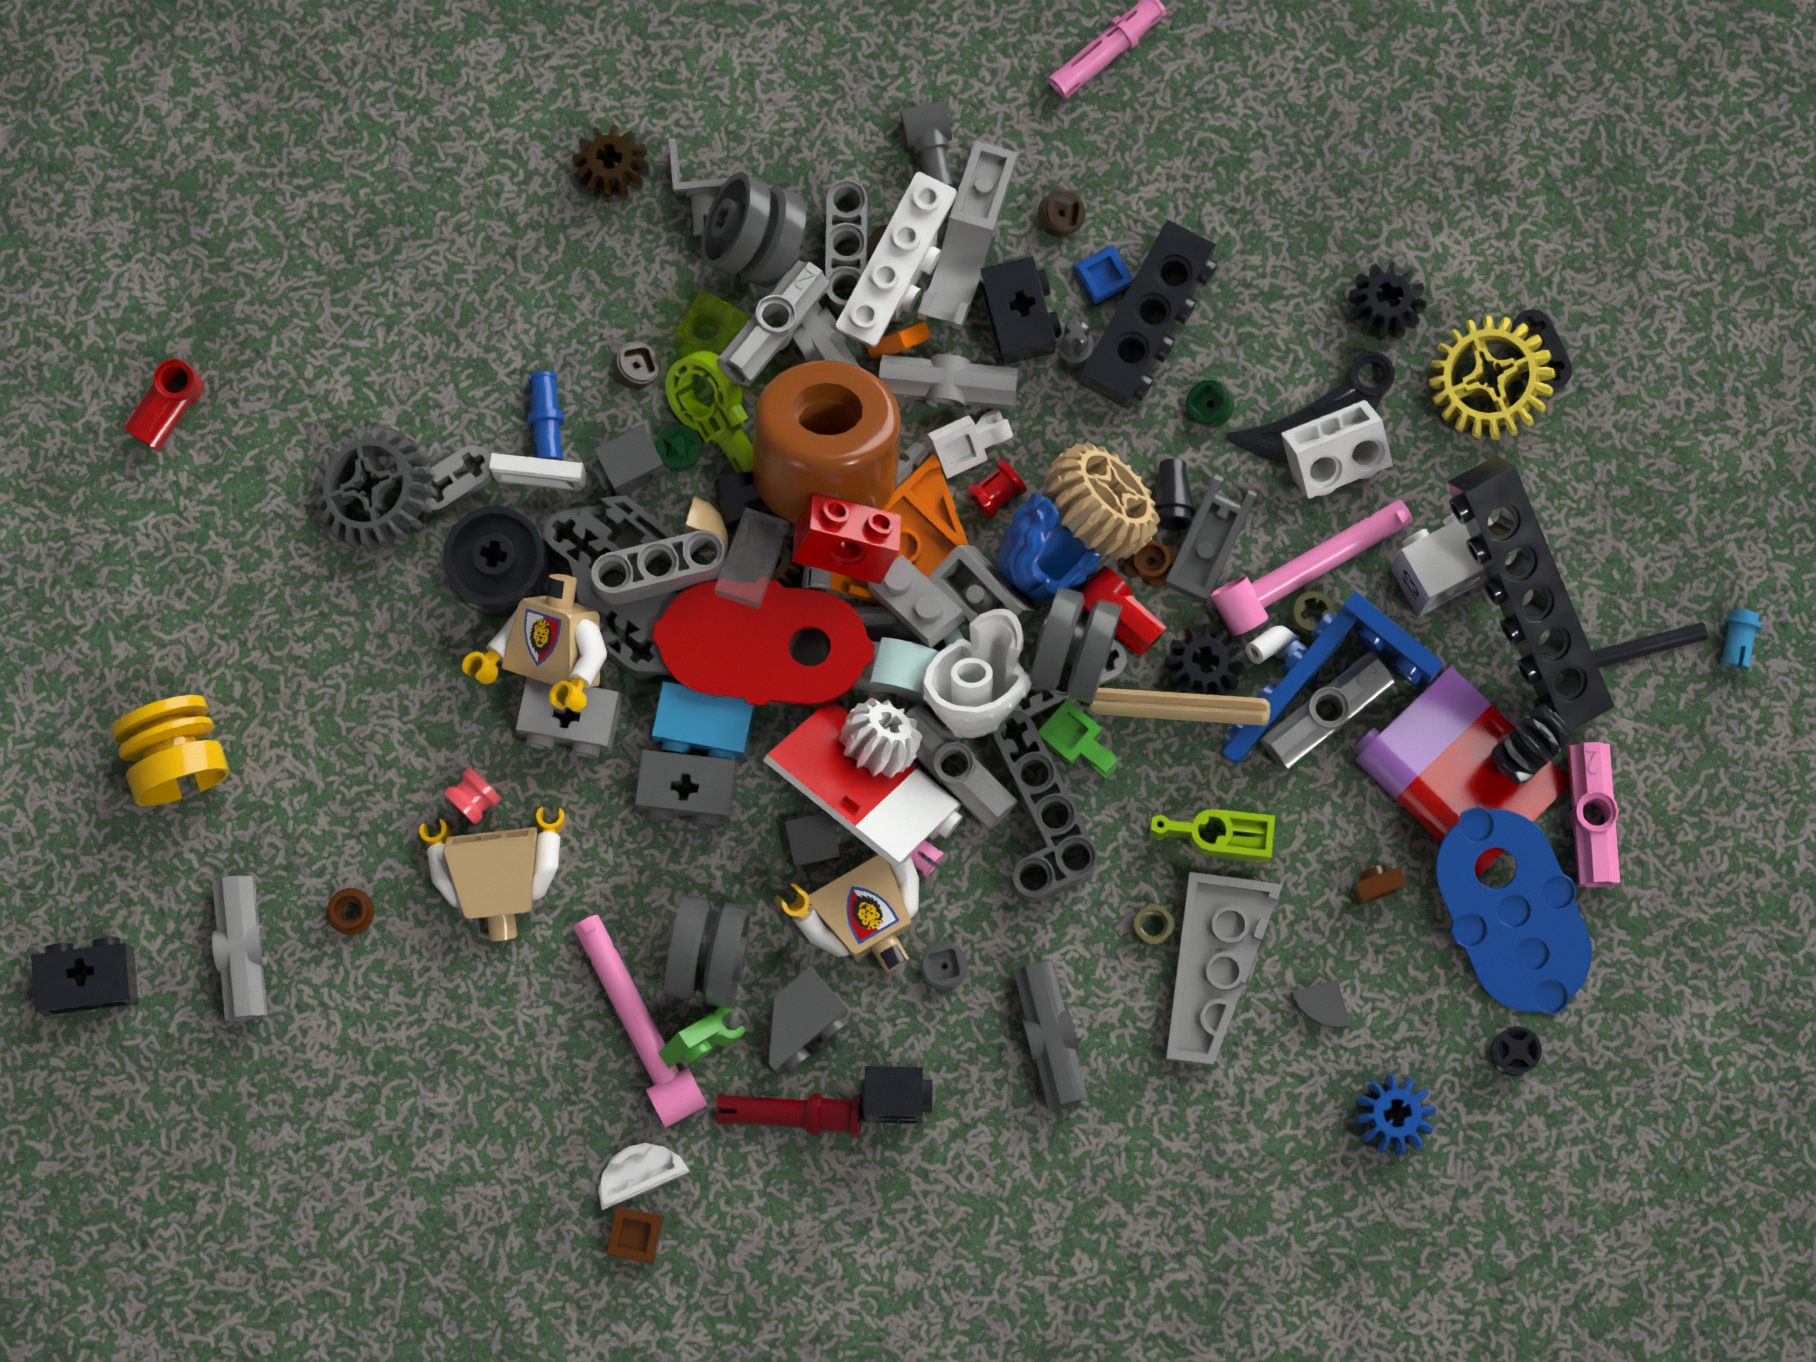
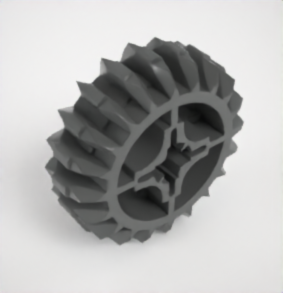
(355, 476)

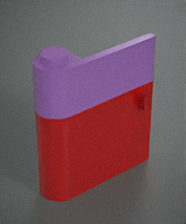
(1440, 761)

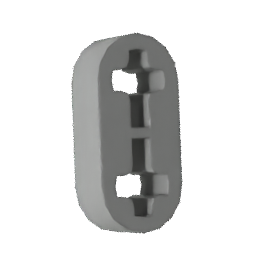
(464, 486)

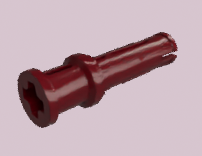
(814, 1114)

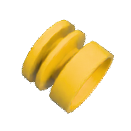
(169, 746)

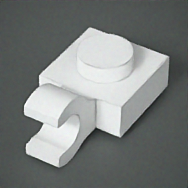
(963, 443)

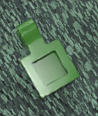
(1074, 736)
(694, 1040)

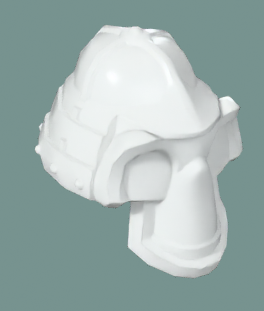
(980, 680)

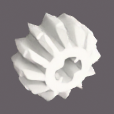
(880, 737)

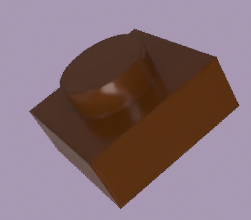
(1377, 884)
(635, 1235)

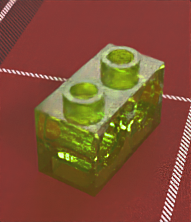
(712, 311)

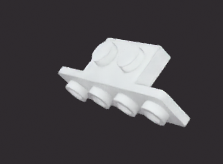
(898, 261)

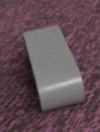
(843, 228)
(641, 584)

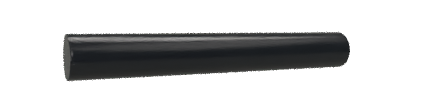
(1650, 644)

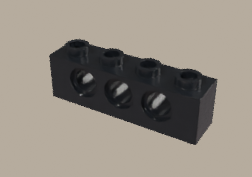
(1173, 251)

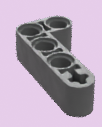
(1036, 801)

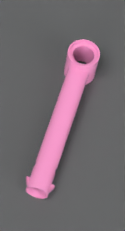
(1244, 602)
(674, 1092)

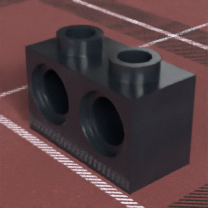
(896, 1095)

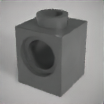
(628, 462)

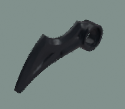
(1267, 439)

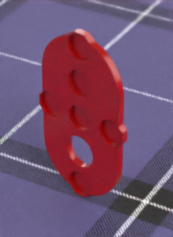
(745, 651)

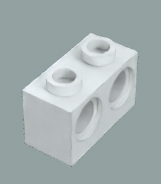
(1334, 441)

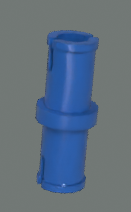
(545, 415)

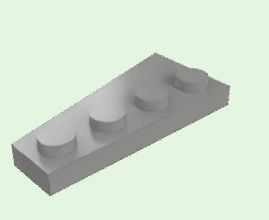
(1216, 950)

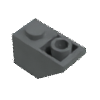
(803, 1014)

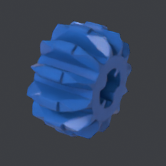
(1383, 1103)

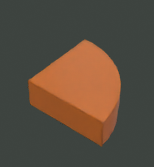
(900, 340)

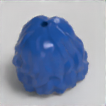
(1042, 553)

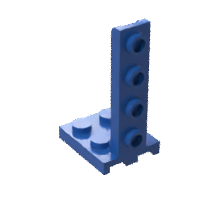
(1376, 634)

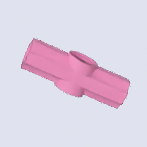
(1592, 785)

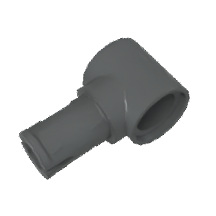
(928, 135)

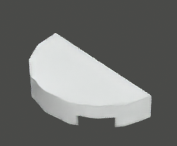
(638, 1171)

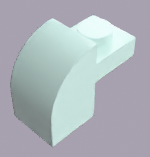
(897, 669)

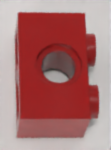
(846, 538)

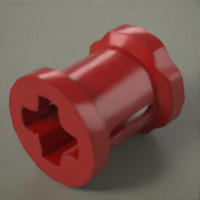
(996, 489)

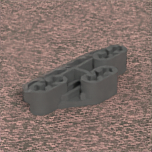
(632, 616)

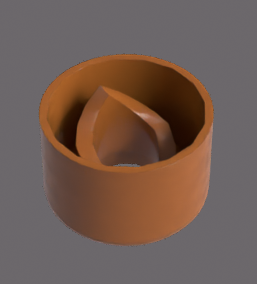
(825, 433)

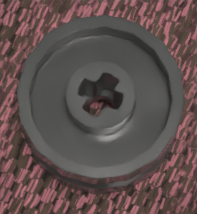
(753, 230)
(1072, 644)
(700, 950)

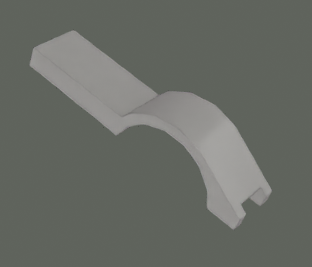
(969, 234)

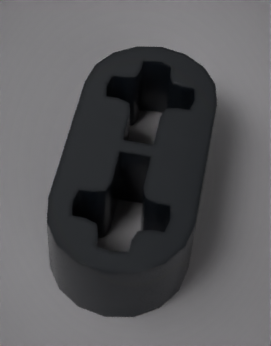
(1550, 342)

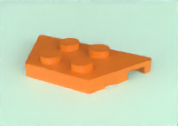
(927, 527)

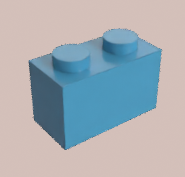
(702, 723)

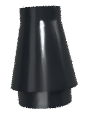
(1173, 496)

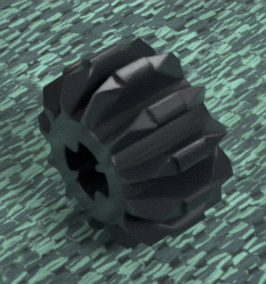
(1381, 314)
(1216, 653)
(1530, 745)

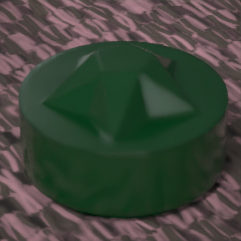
(1210, 404)
(679, 447)

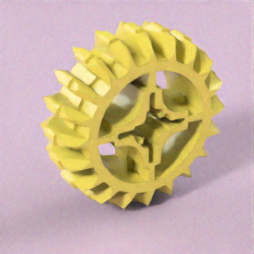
(1512, 369)

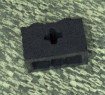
(1019, 336)
(110, 986)

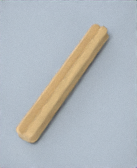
(1181, 706)

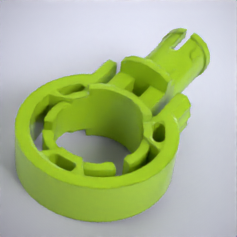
(715, 423)

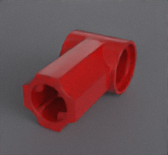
(160, 408)
(1137, 626)

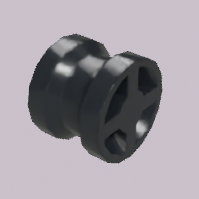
(1521, 1045)

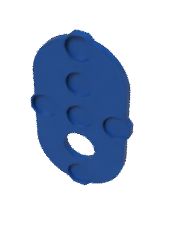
(1522, 935)

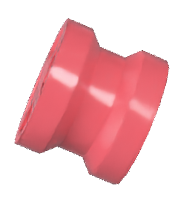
(472, 796)

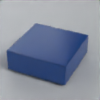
(1103, 275)

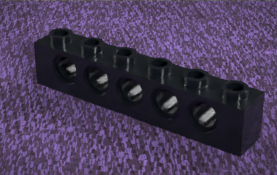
(1475, 496)

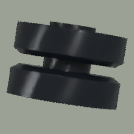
(489, 536)

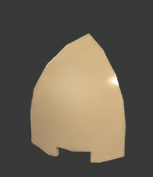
(705, 517)

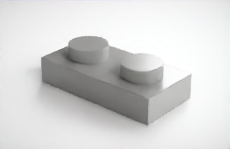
(917, 602)

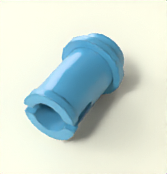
(1740, 638)

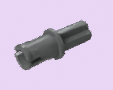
(1075, 345)

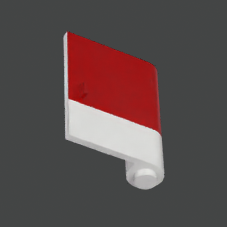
(880, 810)

